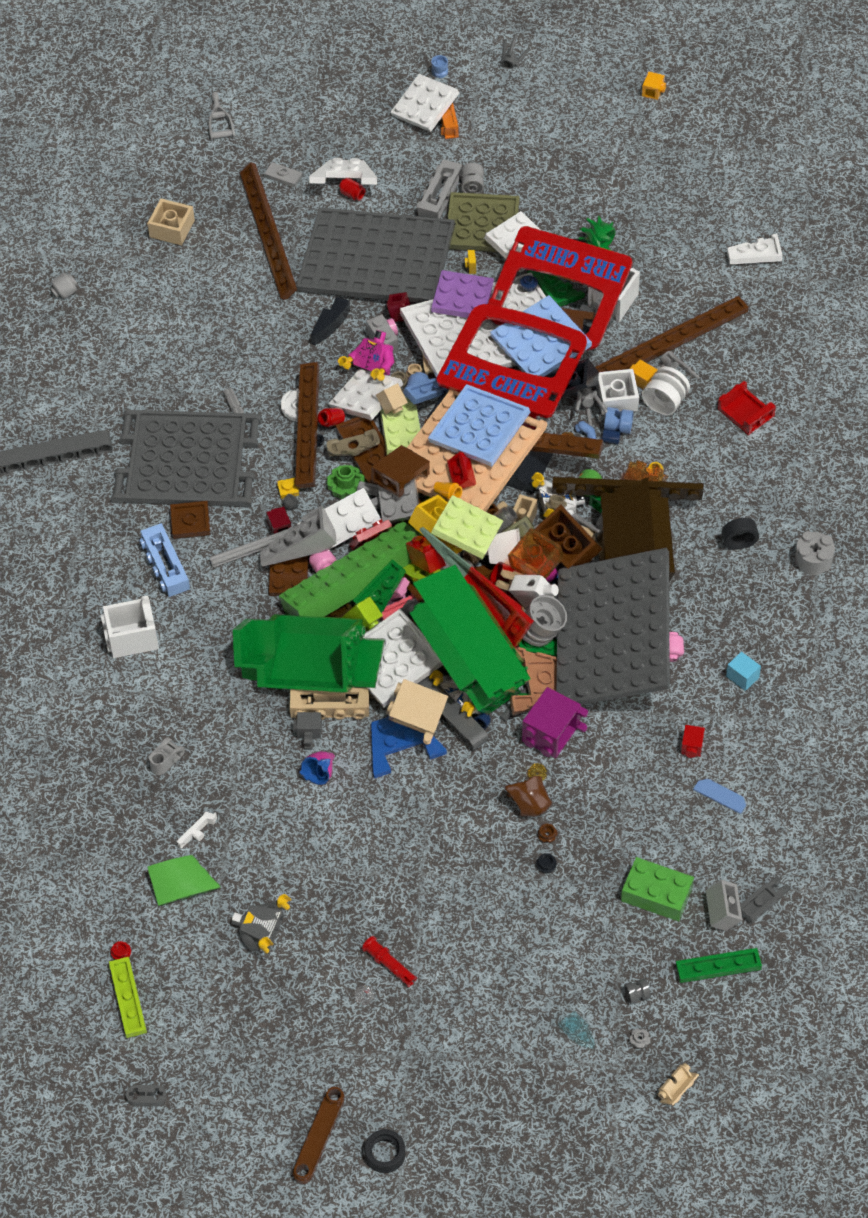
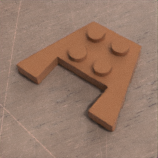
(543, 674)

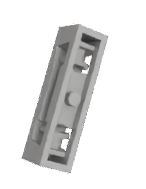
(428, 205)

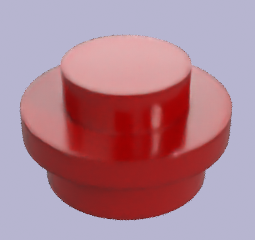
(120, 950)

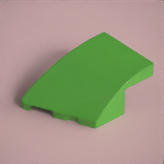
(180, 879)

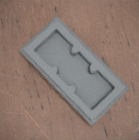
(283, 175)

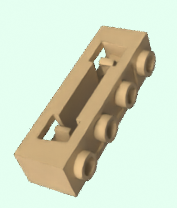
(331, 703)

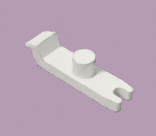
(195, 831)

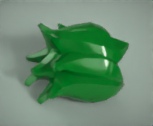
(599, 234)

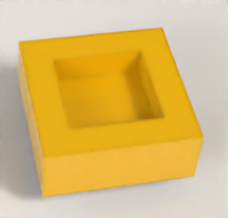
(470, 262)
(287, 487)

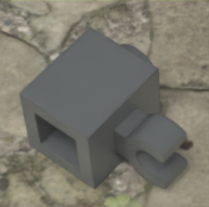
(308, 727)

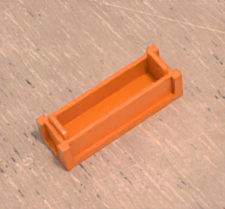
(449, 123)

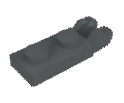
(762, 900)

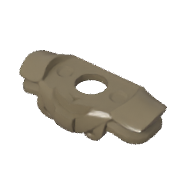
(340, 447)

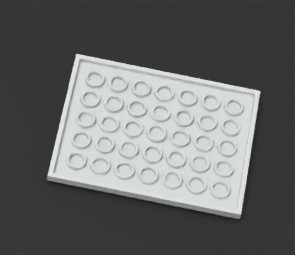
(438, 332)

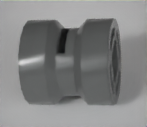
(637, 991)

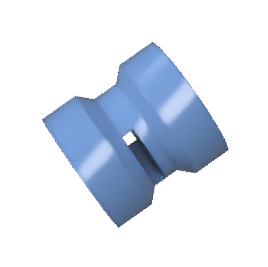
(439, 66)

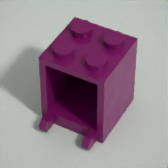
(552, 723)

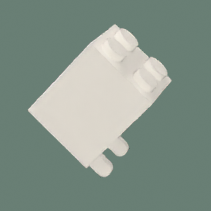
(628, 295)
(129, 627)

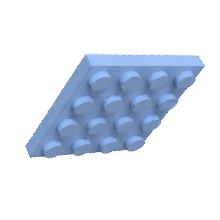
(533, 350)
(479, 425)

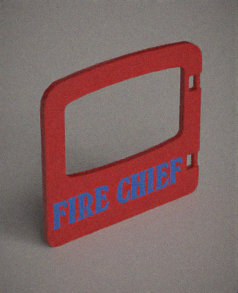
(569, 260)
(517, 386)

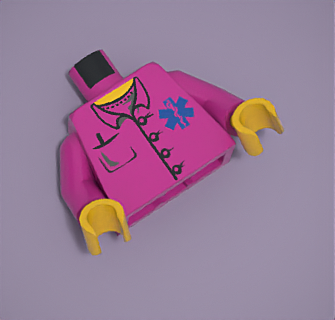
(371, 355)

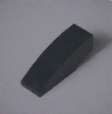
(330, 320)

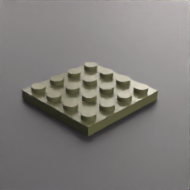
(478, 215)

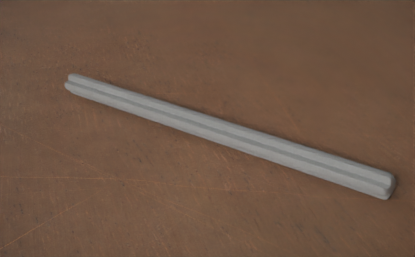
(258, 545)

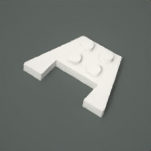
(344, 169)

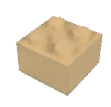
(171, 221)

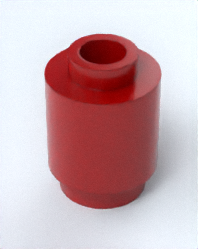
(352, 189)
(331, 416)

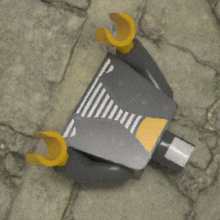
(261, 924)

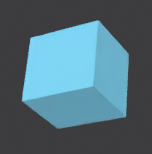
(743, 671)

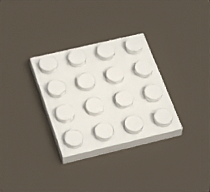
(404, 655)

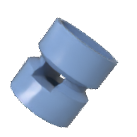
(618, 420)

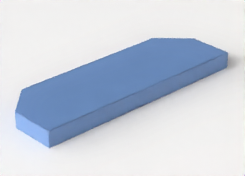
(721, 795)

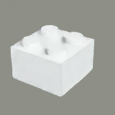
(618, 390)

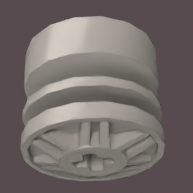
(548, 619)

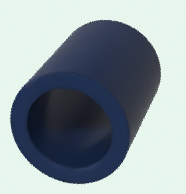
(611, 436)

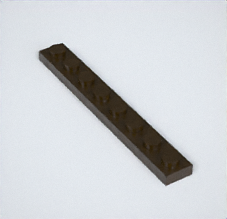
(596, 487)

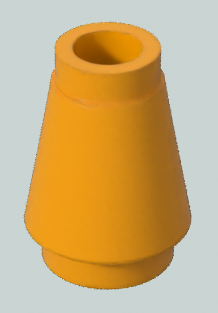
(448, 489)

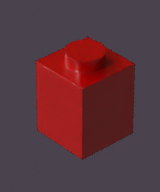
(692, 741)

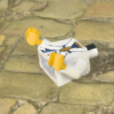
(545, 492)
(452, 689)

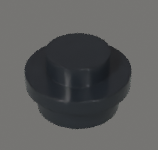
(546, 863)

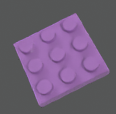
(460, 293)

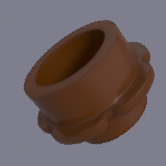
(547, 828)

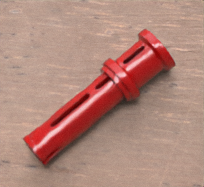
(382, 955)

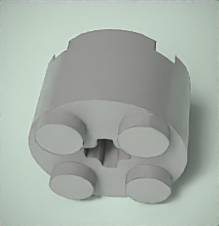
(814, 553)

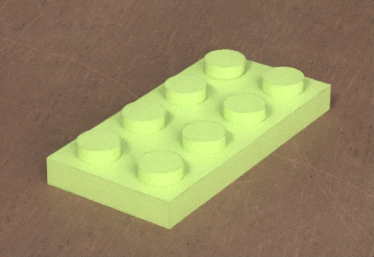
(400, 427)

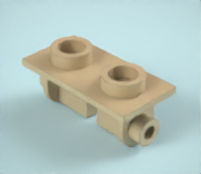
(672, 1091)

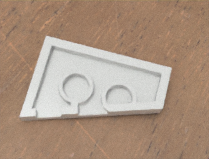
(760, 251)

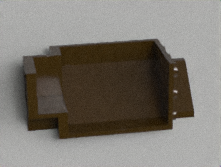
(634, 523)

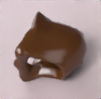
(530, 796)

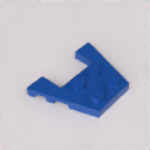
(393, 737)

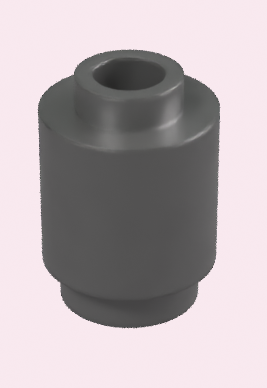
(508, 516)

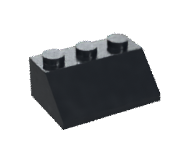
(584, 377)
(533, 463)

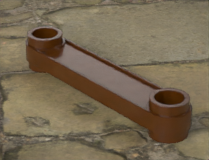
(318, 1135)

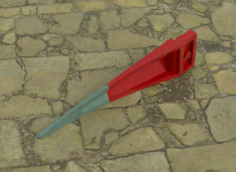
(504, 609)

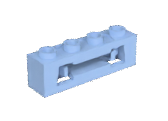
(151, 541)

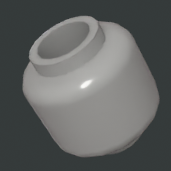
(63, 285)

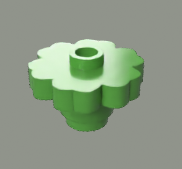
(344, 481)

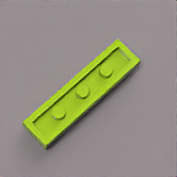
(127, 997)

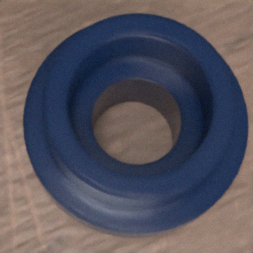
(528, 283)

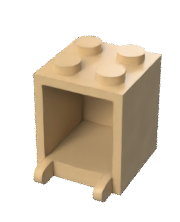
(417, 708)

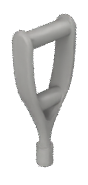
(219, 112)

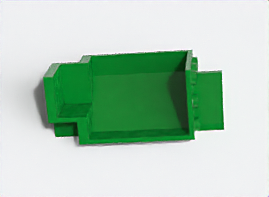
(468, 639)
(307, 653)

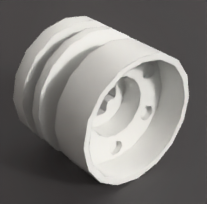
(666, 390)

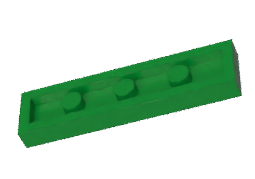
(718, 965)

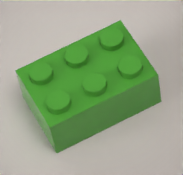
(657, 889)

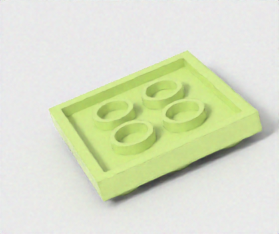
(467, 527)

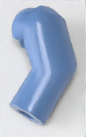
(584, 427)

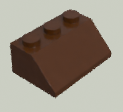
(566, 531)

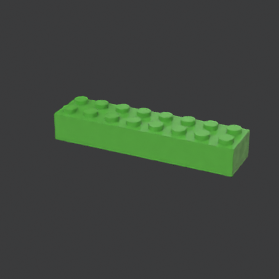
(349, 575)

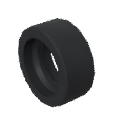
(736, 527)
(384, 1135)

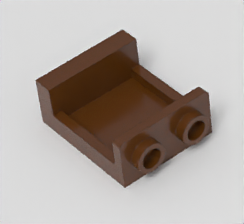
(399, 469)

